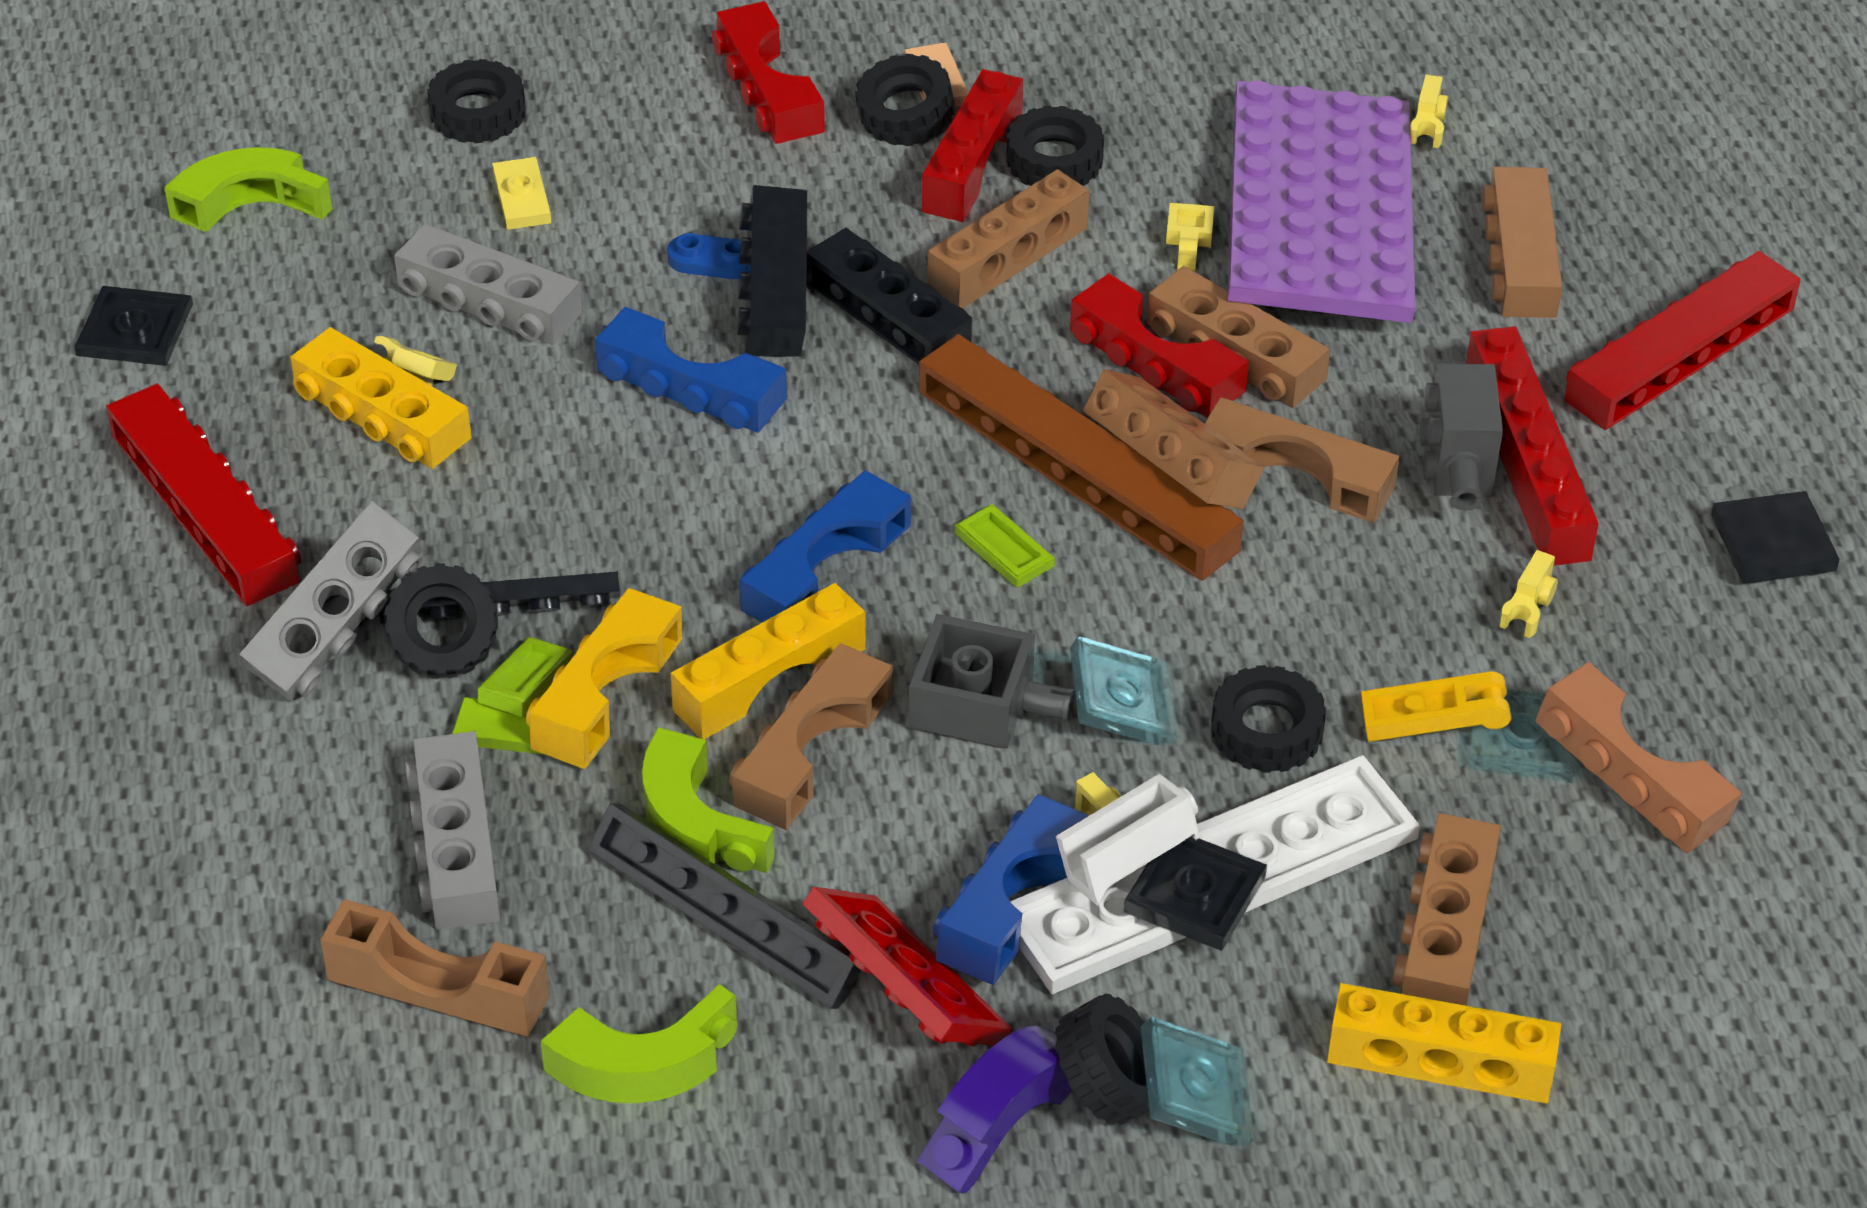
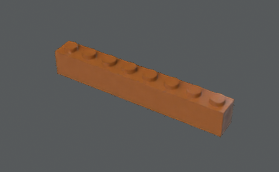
(1080, 456)

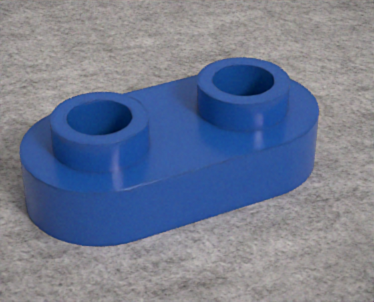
(705, 256)

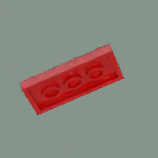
(907, 968)

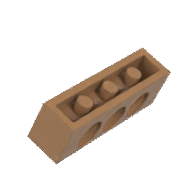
(1008, 239)
(1280, 358)
(1173, 439)
(1450, 909)

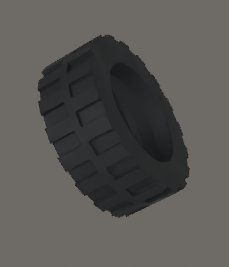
(901, 75)
(478, 123)
(1059, 125)
(435, 583)
(1266, 750)
(1105, 1058)

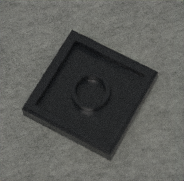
(134, 325)
(1196, 891)

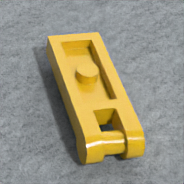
(1436, 706)

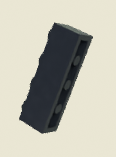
(774, 271)

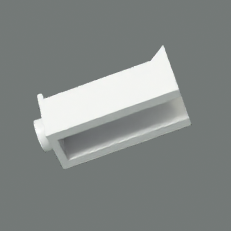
(1127, 835)

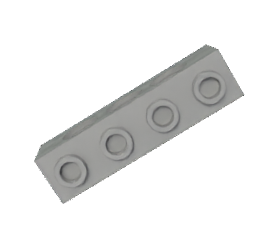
(488, 284)
(370, 535)
(455, 831)

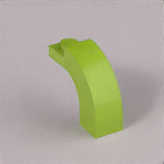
(241, 177)
(671, 777)
(640, 1066)

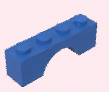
(738, 390)
(859, 517)
(982, 925)

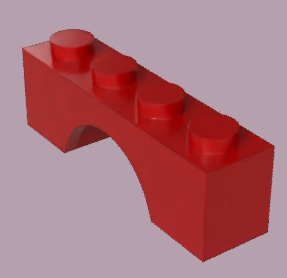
(783, 103)
(957, 166)
(1193, 373)

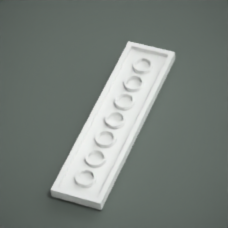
(1297, 831)

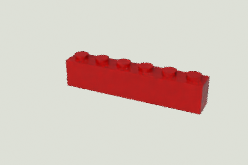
(1681, 340)
(1536, 452)
(204, 494)

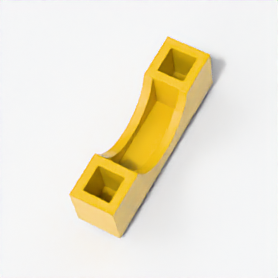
(725, 681)
(572, 714)

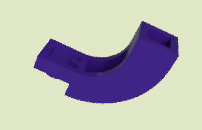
(990, 1100)

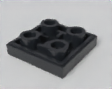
(1774, 537)

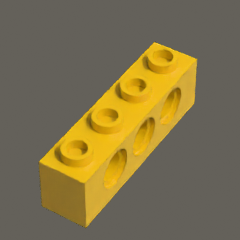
(380, 398)
(1444, 1043)

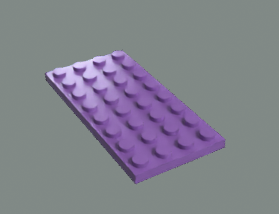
(1322, 202)

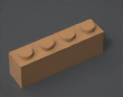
(1524, 242)

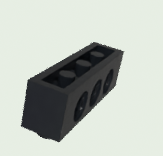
(884, 295)

